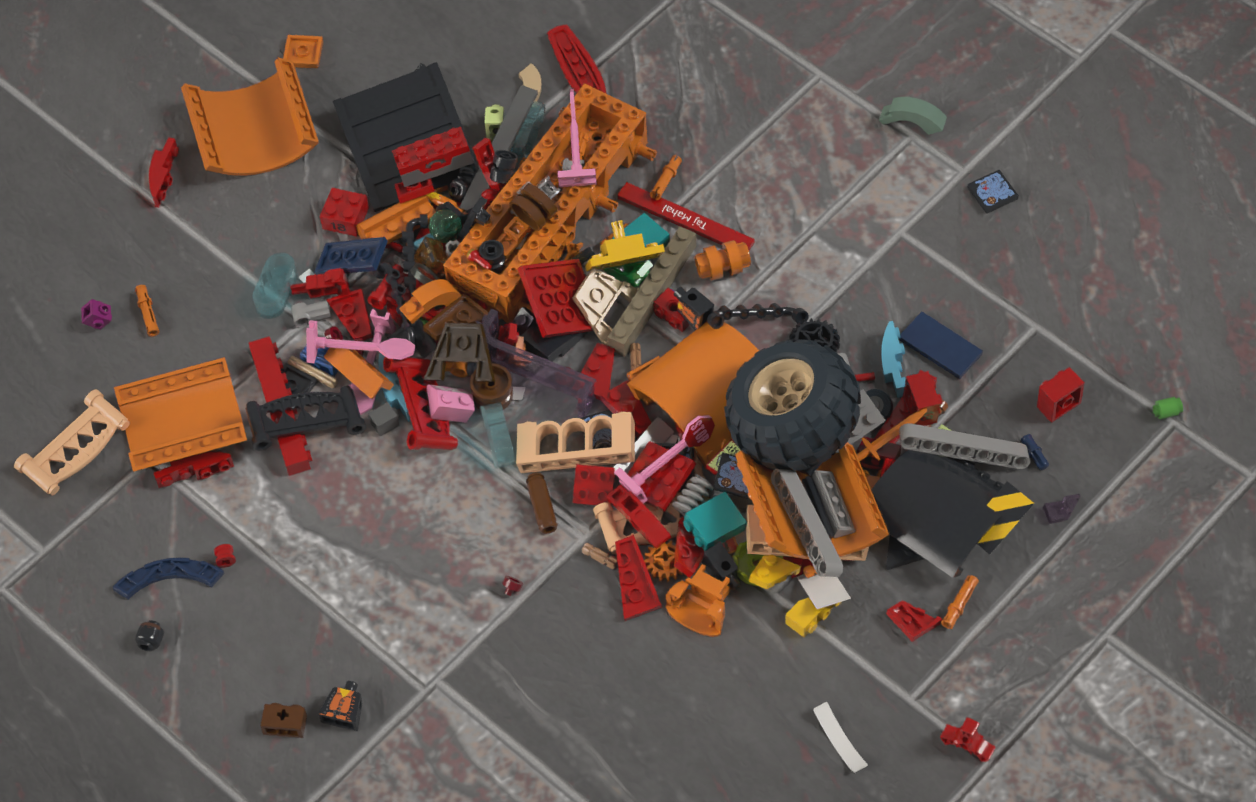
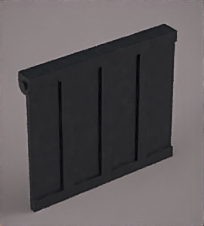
(393, 117)

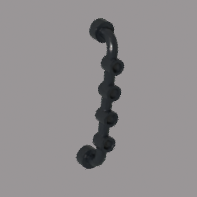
(408, 250)
(397, 293)
(717, 317)

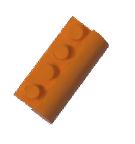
(394, 219)

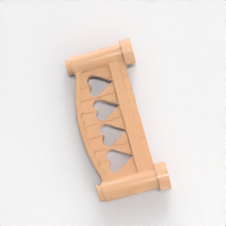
(99, 411)
(614, 522)

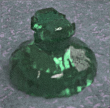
(440, 227)

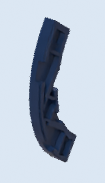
(167, 569)

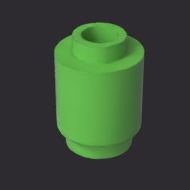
(1167, 407)

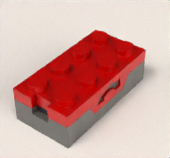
(432, 156)

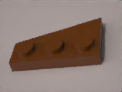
(460, 311)

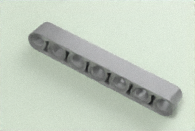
(964, 446)
(807, 523)

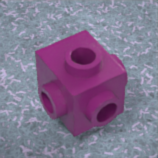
(96, 314)

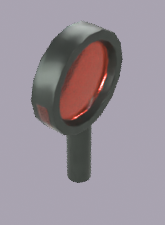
(424, 274)

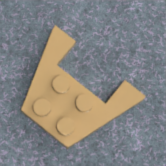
(597, 296)

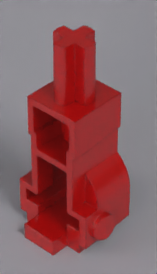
(331, 282)

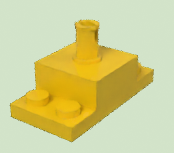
(623, 250)

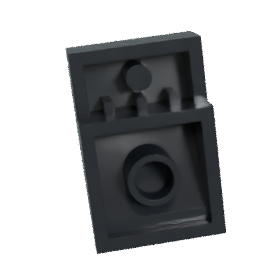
(549, 347)

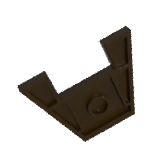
(461, 344)

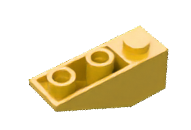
(804, 616)

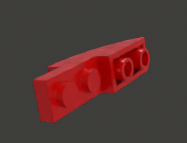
(160, 169)
(201, 465)
(639, 516)

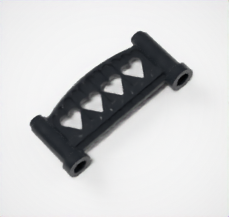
(264, 428)

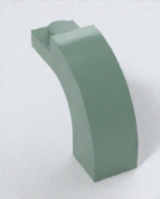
(916, 111)

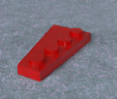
(635, 582)

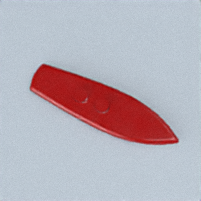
(575, 59)

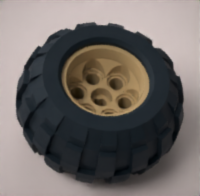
(793, 405)

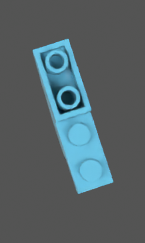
(892, 358)
(394, 396)

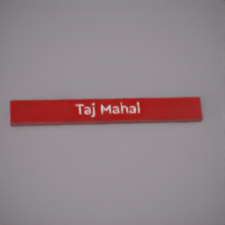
(681, 216)

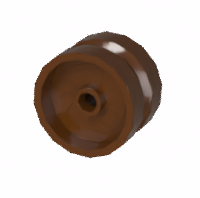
(533, 206)
(493, 392)

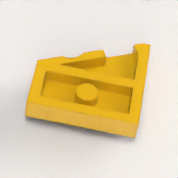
(772, 571)

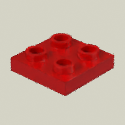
(592, 484)

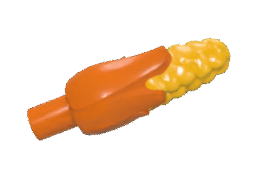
(439, 199)

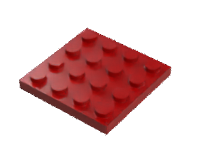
(550, 296)

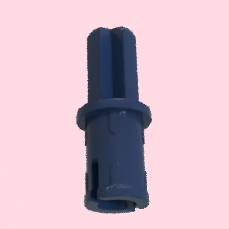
(1035, 452)

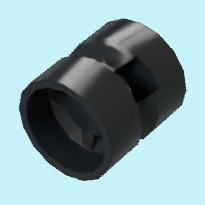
(504, 166)
(493, 253)

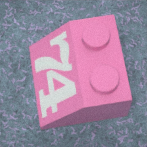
(450, 403)

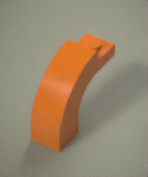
(428, 296)

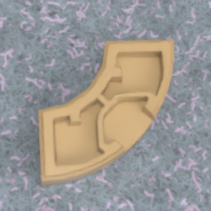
(531, 79)

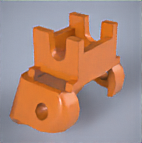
(700, 607)

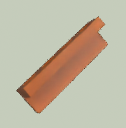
(358, 370)

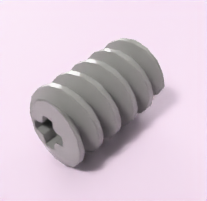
(692, 495)

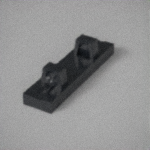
(477, 215)

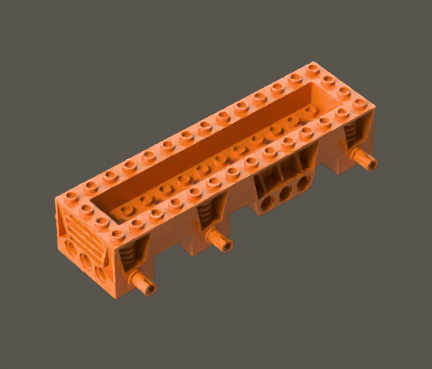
(623, 139)

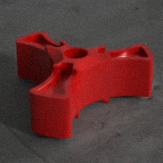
(968, 739)

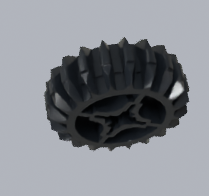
(814, 331)

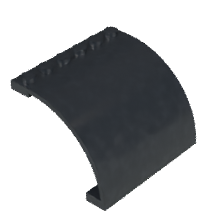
(937, 506)

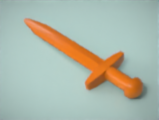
(871, 448)

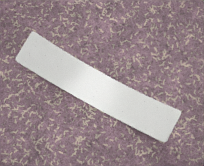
(839, 738)

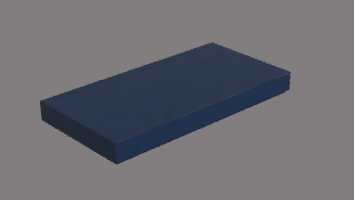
(352, 255)
(940, 345)

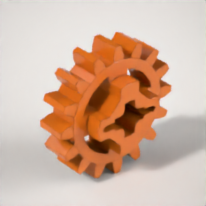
(656, 562)

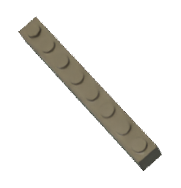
(657, 281)

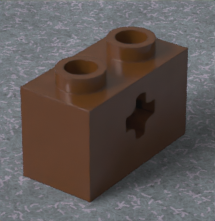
(283, 720)

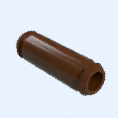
(541, 503)

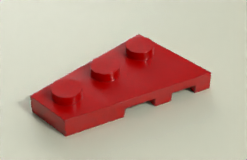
(353, 313)
(622, 400)
(687, 552)

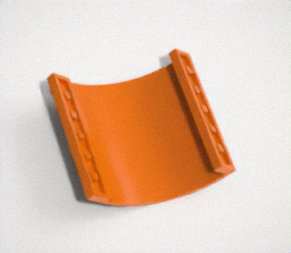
(252, 126)
(695, 380)
(180, 414)
(853, 488)

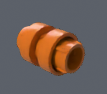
(730, 258)

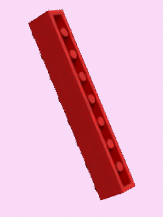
(274, 387)

